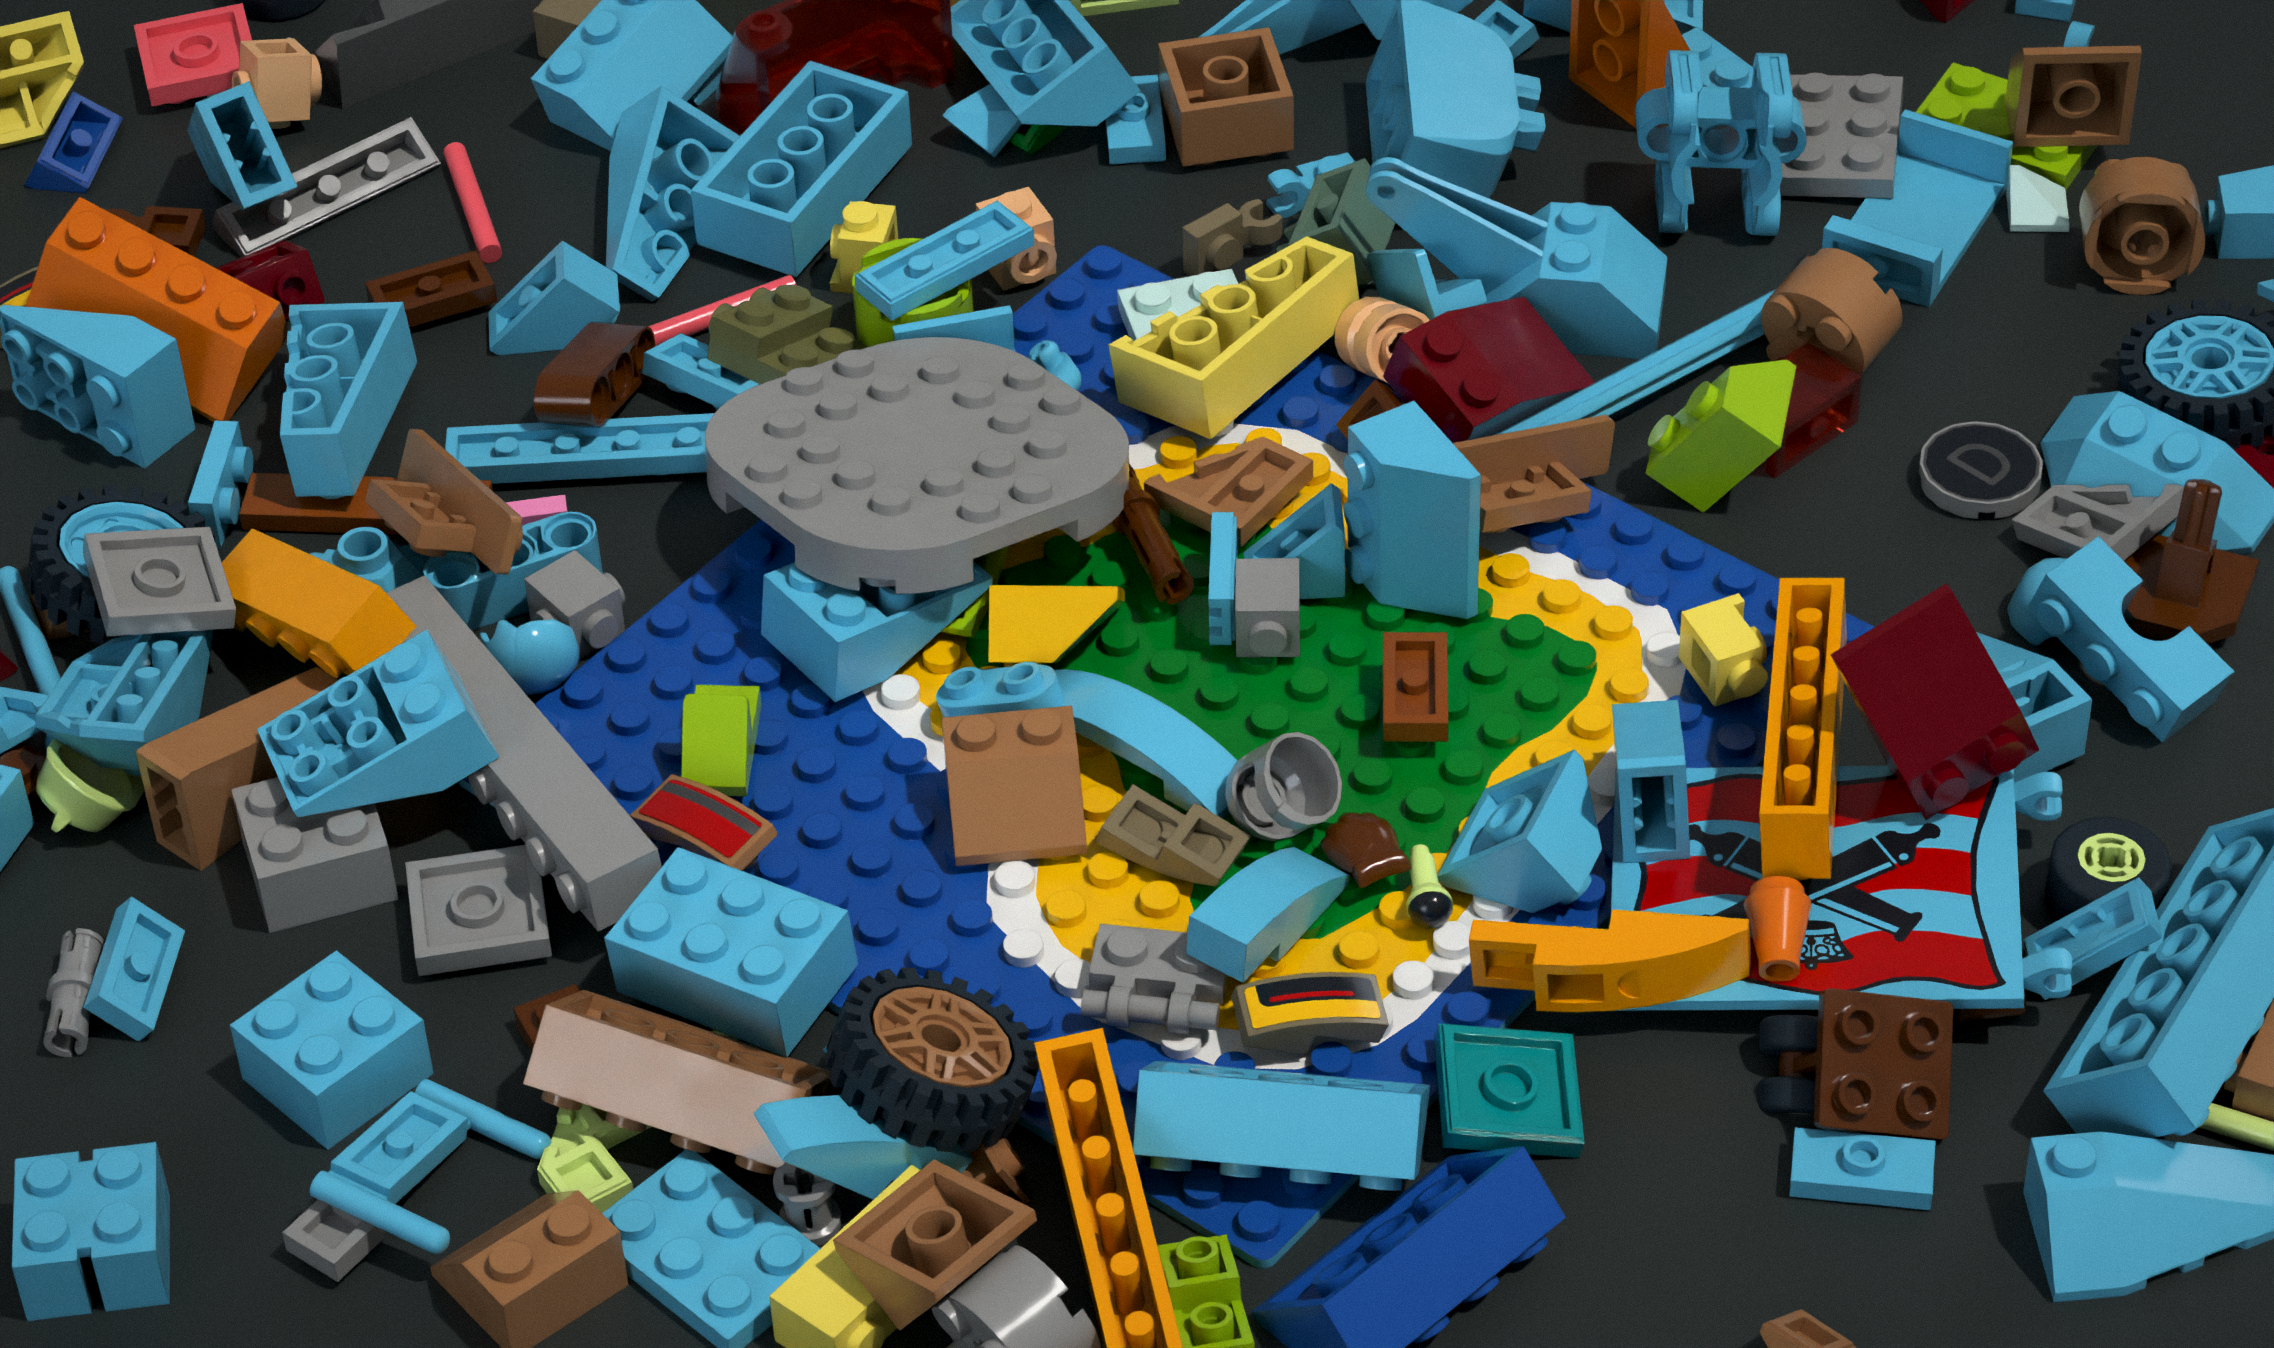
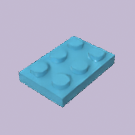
(707, 1249)

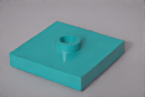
(1508, 1090)

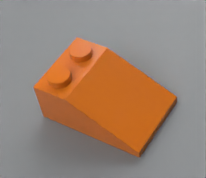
(1621, 50)

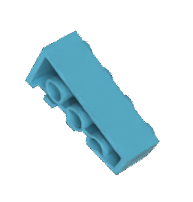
(341, 391)

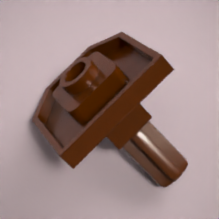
(2188, 577)

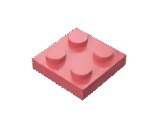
(191, 53)

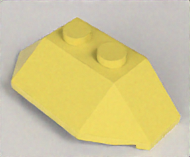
(36, 75)

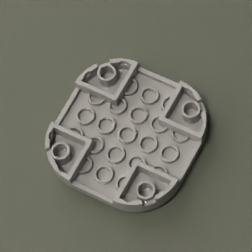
(916, 460)

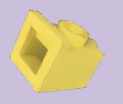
(862, 229)
(1723, 650)

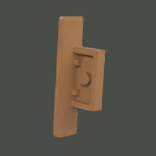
(1538, 470)
(446, 507)

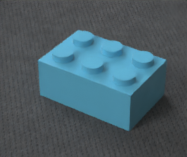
(732, 951)

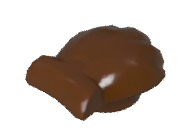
(1364, 847)

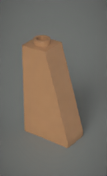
(196, 766)

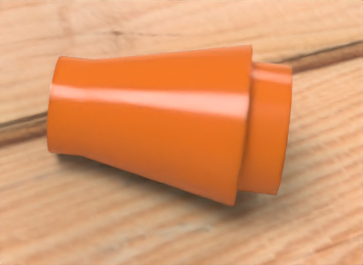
(1778, 925)

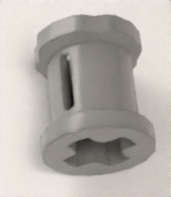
(824, 1209)

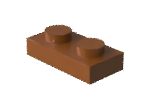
(1415, 687)

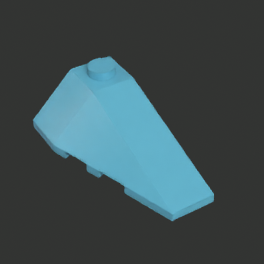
(653, 165)
(2138, 1206)

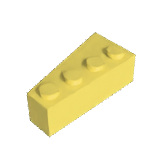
(1238, 341)

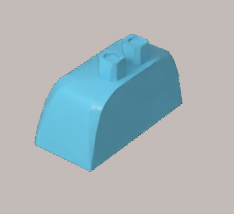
(1449, 97)

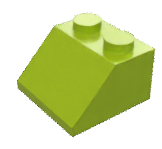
(1722, 432)

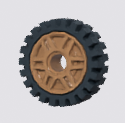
(931, 1059)

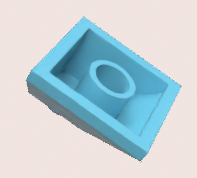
(1529, 839)

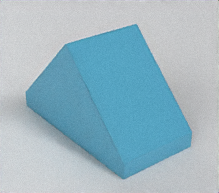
(1317, 538)

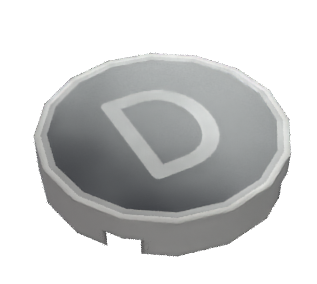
(1980, 470)

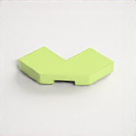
(581, 1159)

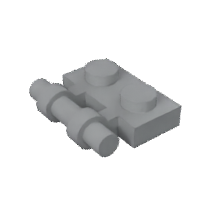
(1151, 980)

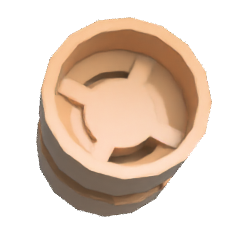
(1370, 332)

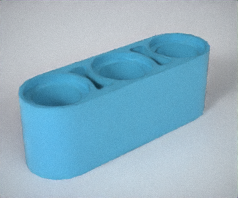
(488, 597)

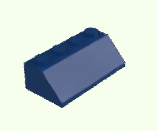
(1418, 1256)

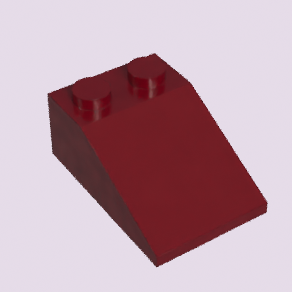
(1484, 368)
(1935, 702)

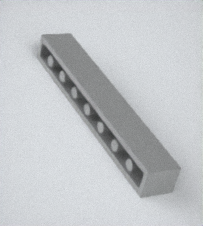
(539, 780)

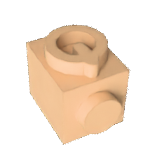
(282, 77)
(1037, 260)

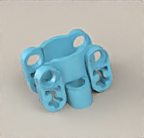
(1760, 135)

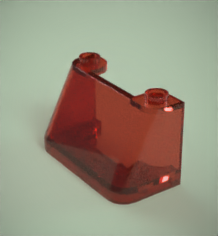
(841, 34)

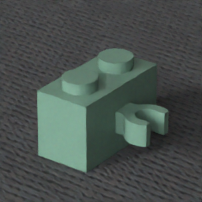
(1344, 217)

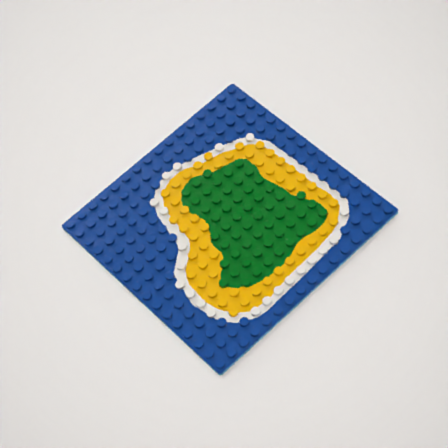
(860, 790)

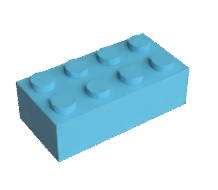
(800, 166)

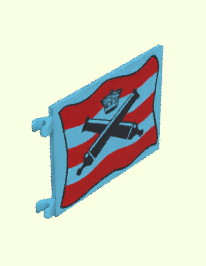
(1907, 899)

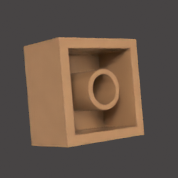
(1226, 96)

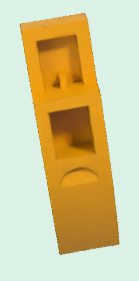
(1632, 964)

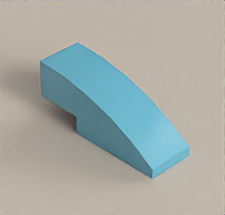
(1262, 911)
(842, 1147)

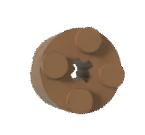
(2141, 224)
(1833, 307)

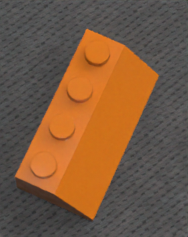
(220, 324)

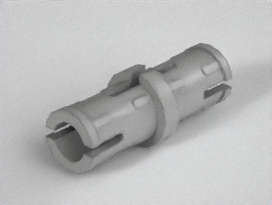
(69, 992)

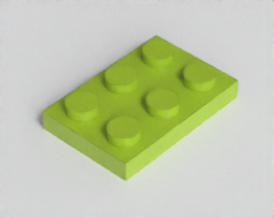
(1978, 103)

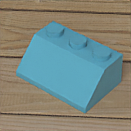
(623, 56)
(1412, 514)

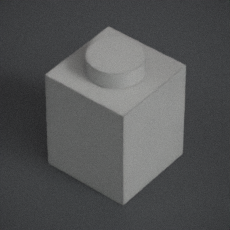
(1267, 607)

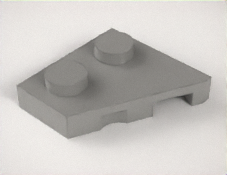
(2074, 515)

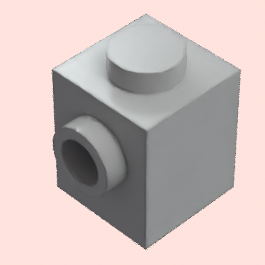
(579, 597)

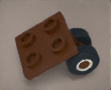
(1863, 1064)

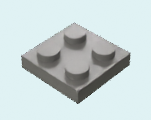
(159, 581)
(477, 910)

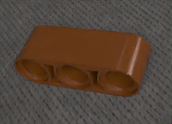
(593, 375)

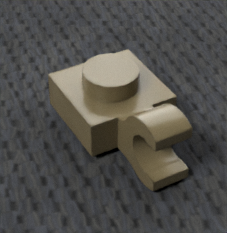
(1219, 237)

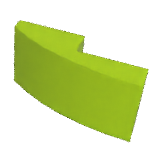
(1206, 1293)

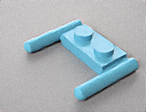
(405, 1148)

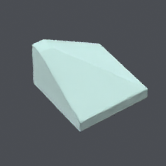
(2035, 202)

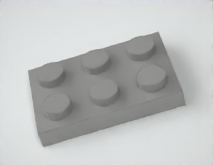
(1849, 136)

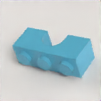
(2157, 681)

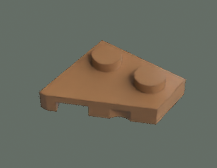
(1249, 481)

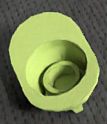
(83, 791)

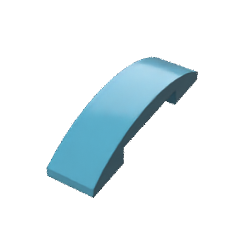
(1151, 737)

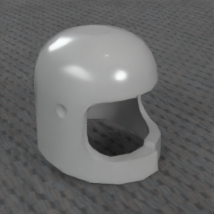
(1292, 787)

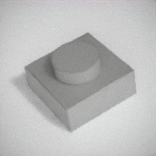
(331, 1239)

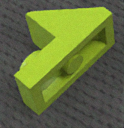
(720, 736)

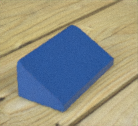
(74, 147)

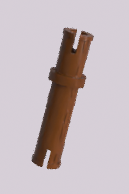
(1152, 544)

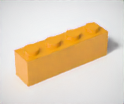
(311, 606)

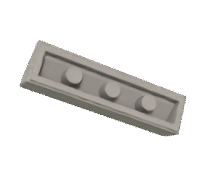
(330, 188)

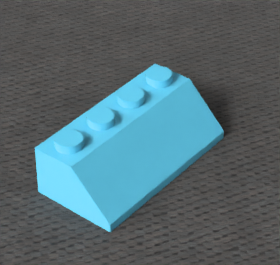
(1043, 60)
(1280, 1122)

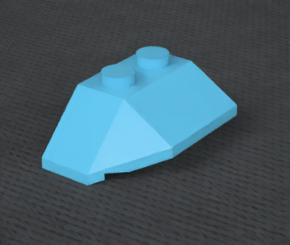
(2126, 442)
(128, 695)

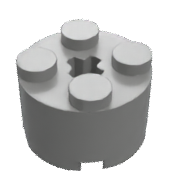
(1013, 1305)

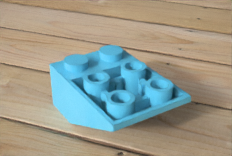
(100, 377)
(852, 636)
(2049, 701)
(380, 734)

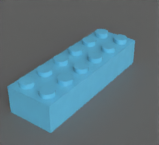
(2184, 1002)

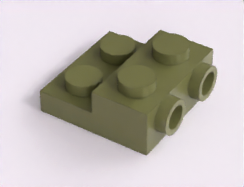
(776, 334)

